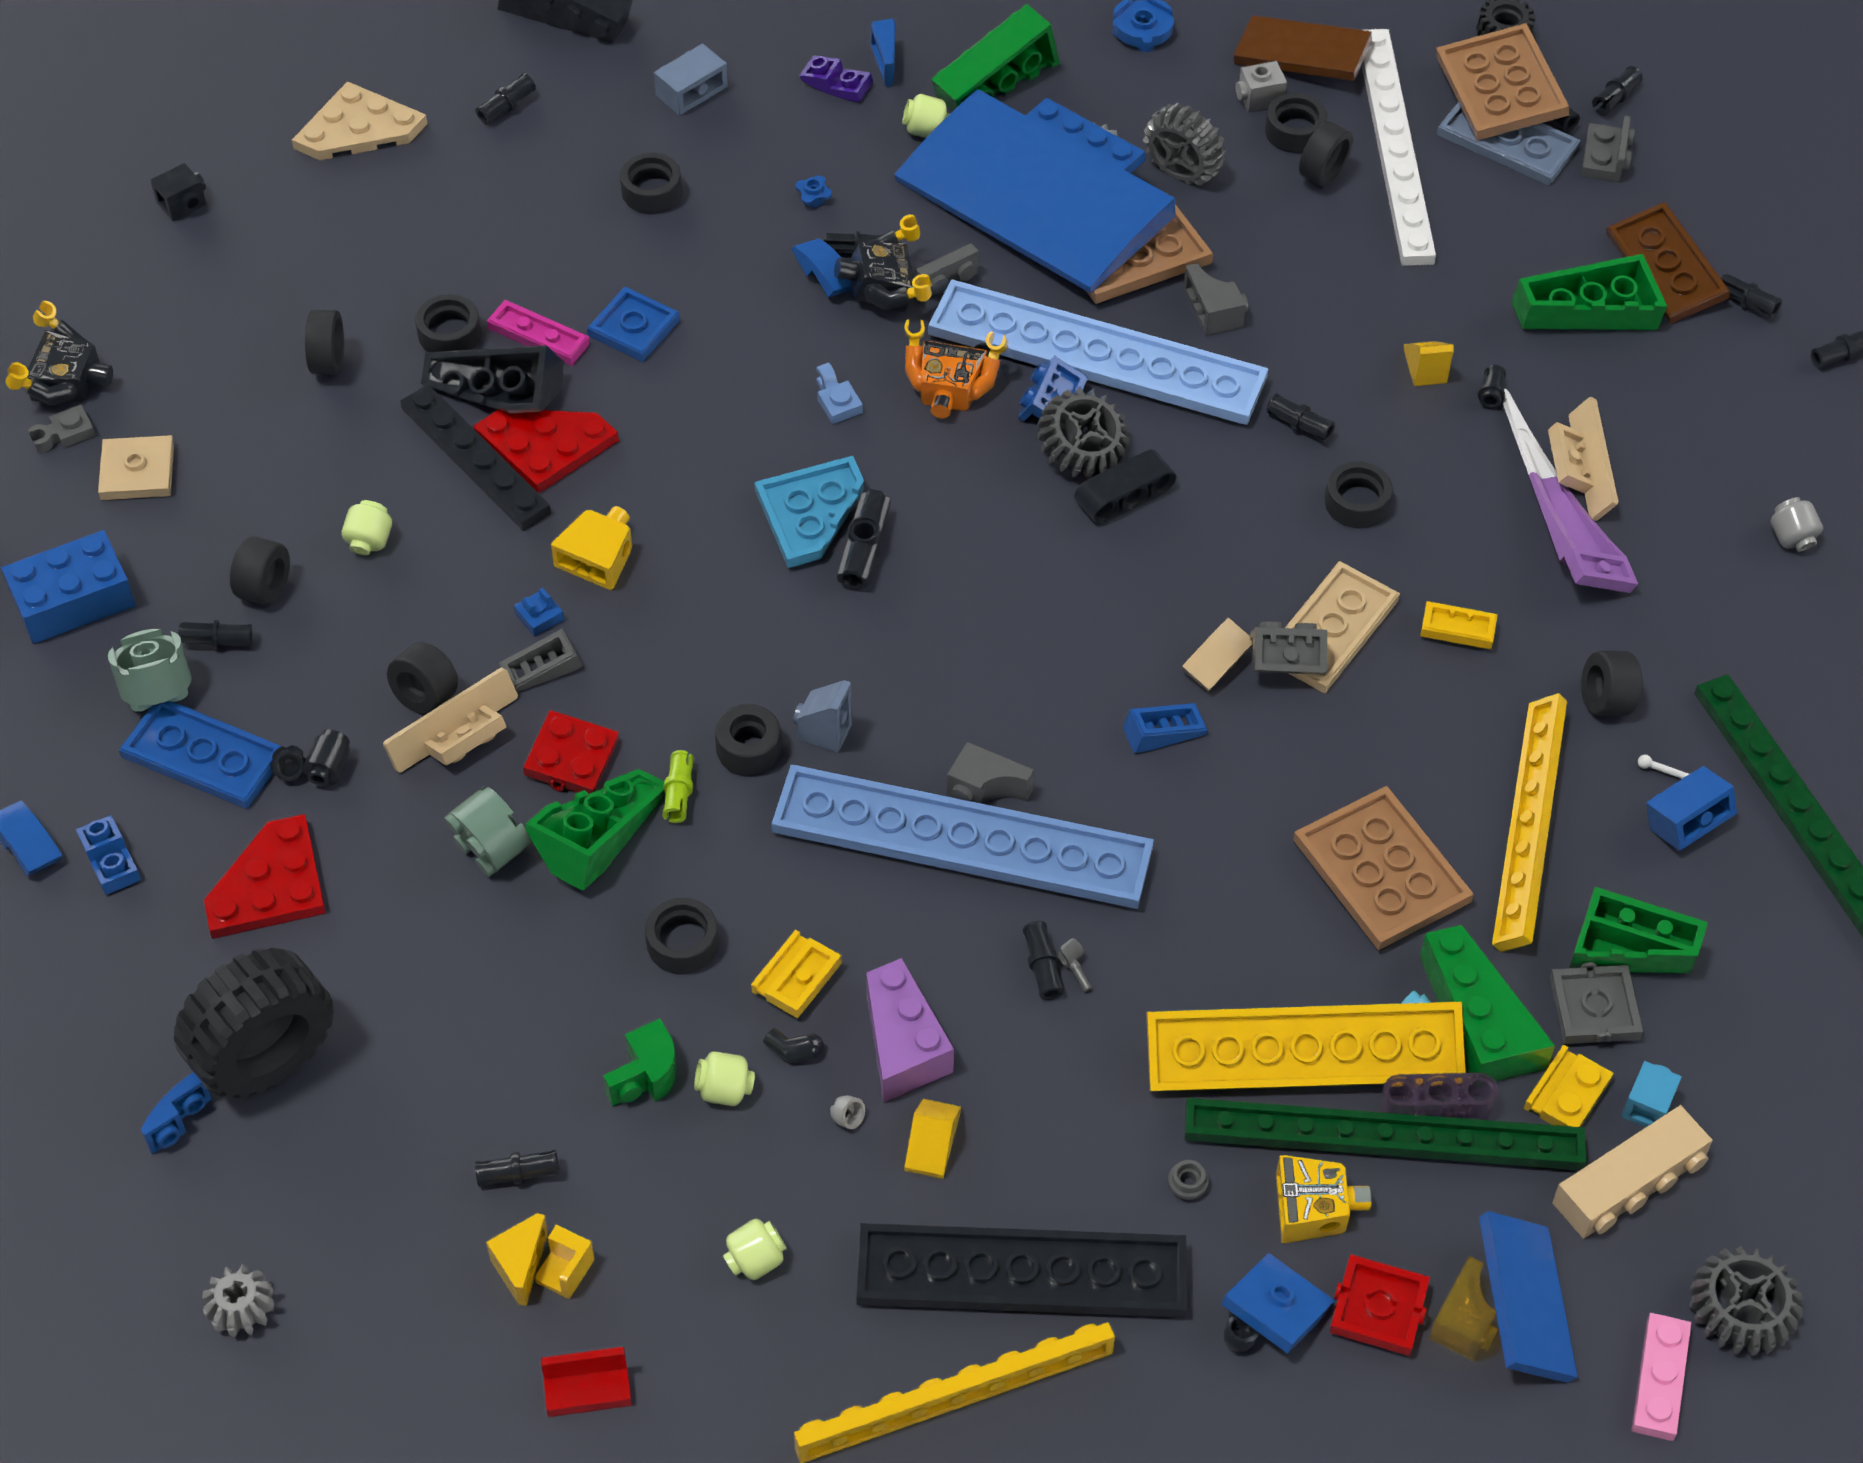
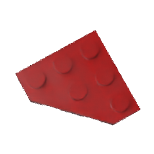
(547, 442)
(268, 882)

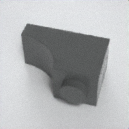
(1215, 303)
(984, 776)

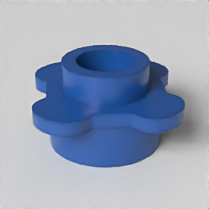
(813, 191)

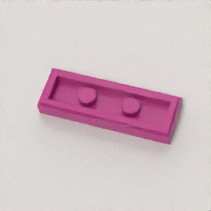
(536, 330)

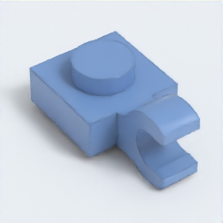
(836, 399)

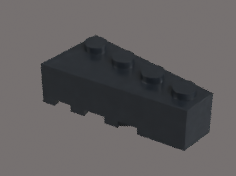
(588, 17)

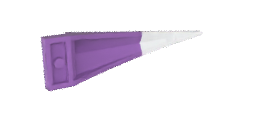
(1576, 537)

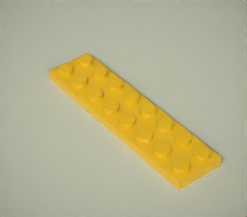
(1302, 1045)

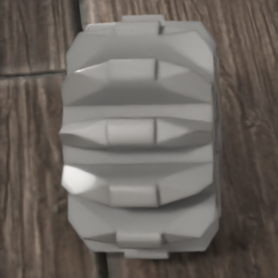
(238, 1301)

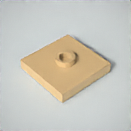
(136, 467)

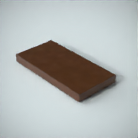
(1303, 47)
(1674, 259)

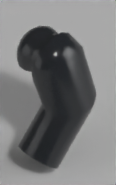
(794, 1049)

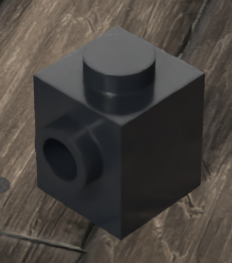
(179, 191)

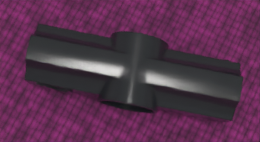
(864, 539)

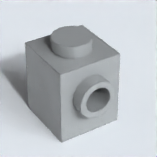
(1260, 85)

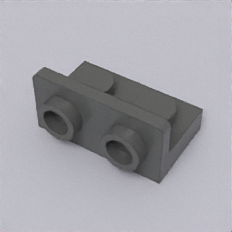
(1606, 151)
(1289, 649)

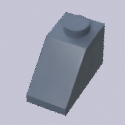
(825, 716)

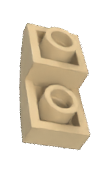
(1217, 654)

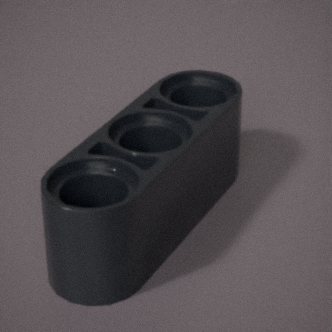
(1125, 486)

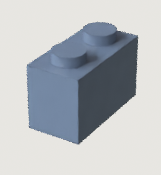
(690, 79)

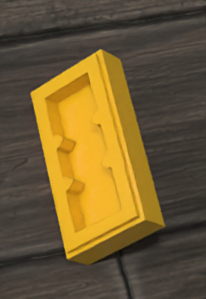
(1459, 625)

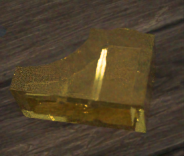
(1465, 1316)

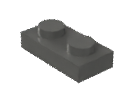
(957, 265)

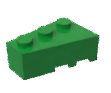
(1637, 935)

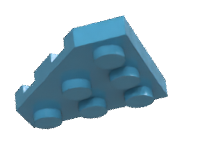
(809, 507)

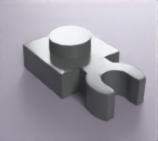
(66, 427)

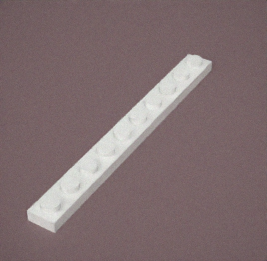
(1397, 152)

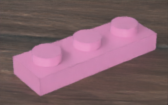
(1661, 1377)

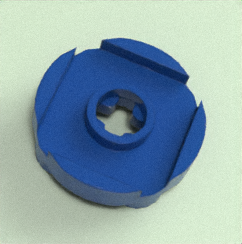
(1143, 35)

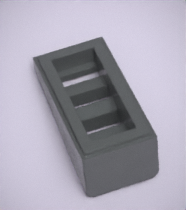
(555, 668)

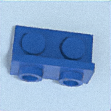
(1048, 382)

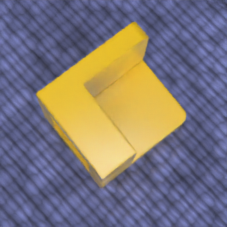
(566, 1263)

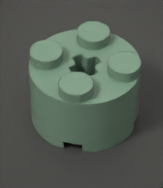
(150, 669)
(488, 829)

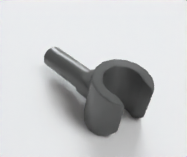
(1068, 958)

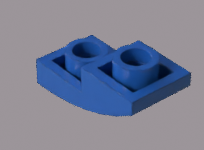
(819, 260)
(27, 839)
(108, 854)
(165, 1121)

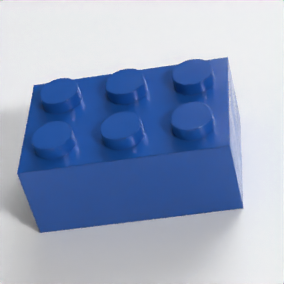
(68, 586)

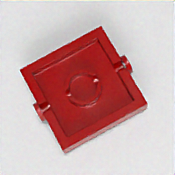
(570, 753)
(1379, 1305)

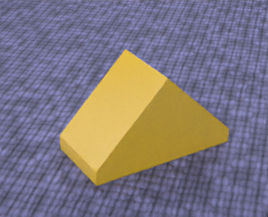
(1429, 362)
(931, 1138)
(518, 1255)

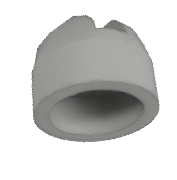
(849, 1104)

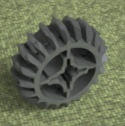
(1184, 144)
(1064, 422)
(1751, 1321)

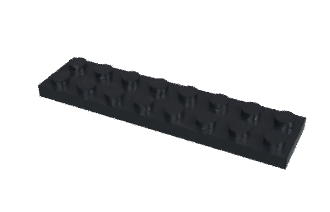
(1022, 1270)

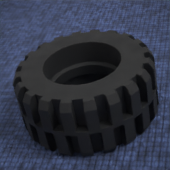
(253, 1022)

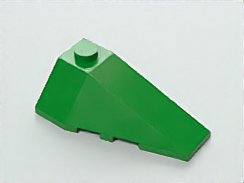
(591, 830)

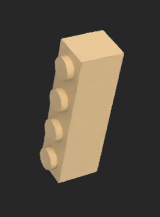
(1632, 1173)

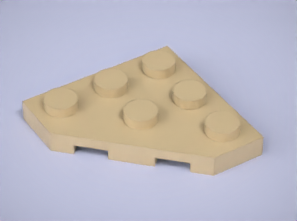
(358, 122)

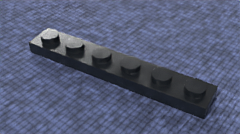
(475, 457)

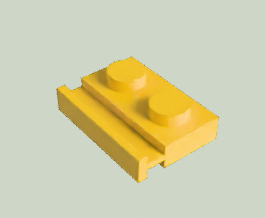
(796, 974)
(1568, 1089)

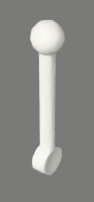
(1645, 762)

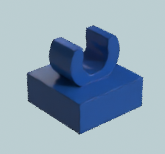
(538, 612)

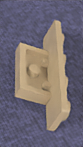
(1583, 458)
(455, 725)

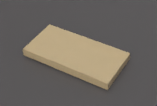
(1350, 611)

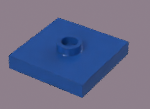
(1278, 1302)

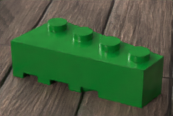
(999, 59)
(1592, 296)
(1497, 1027)

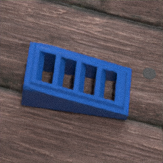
(883, 47)
(1145, 737)

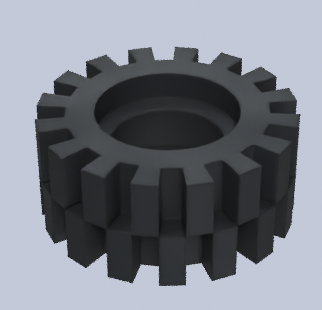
(1504, 11)

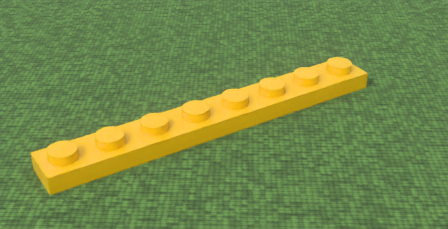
(1529, 824)
(942, 1396)

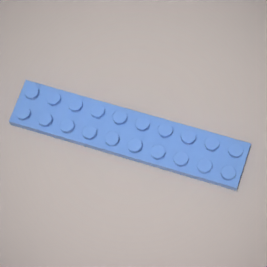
(1101, 351)

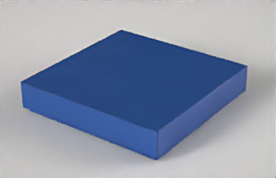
(633, 324)

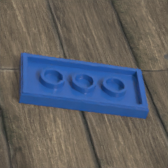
(201, 752)
(1527, 1297)

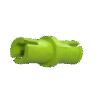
(678, 786)

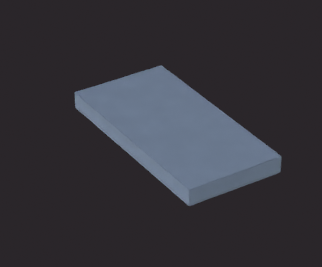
(1532, 150)

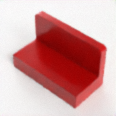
(586, 1381)

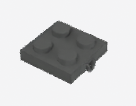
(1596, 1004)

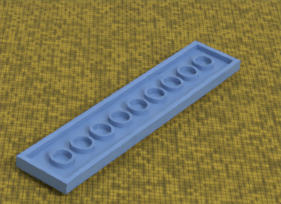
(963, 836)

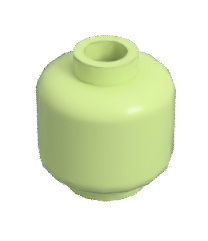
(924, 115)
(366, 527)
(723, 1078)
(754, 1249)

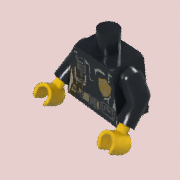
(883, 270)
(62, 364)

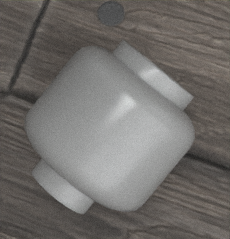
(1796, 524)

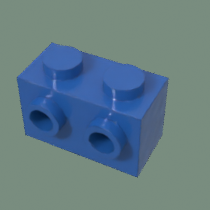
(1691, 808)

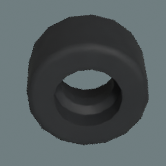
(259, 570)
(422, 677)
(1611, 683)
(748, 721)

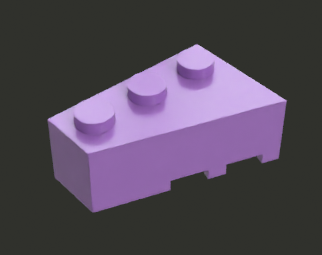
(905, 1032)

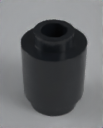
(327, 758)

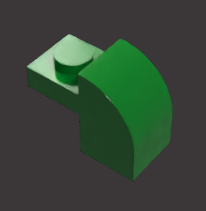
(650, 1066)

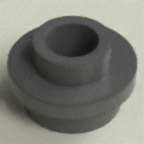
(1193, 1171)

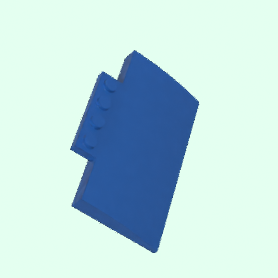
(1041, 185)

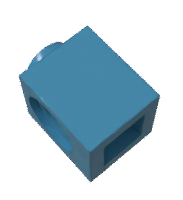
(1651, 1094)

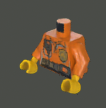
(950, 373)

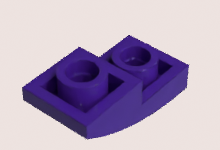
(830, 77)

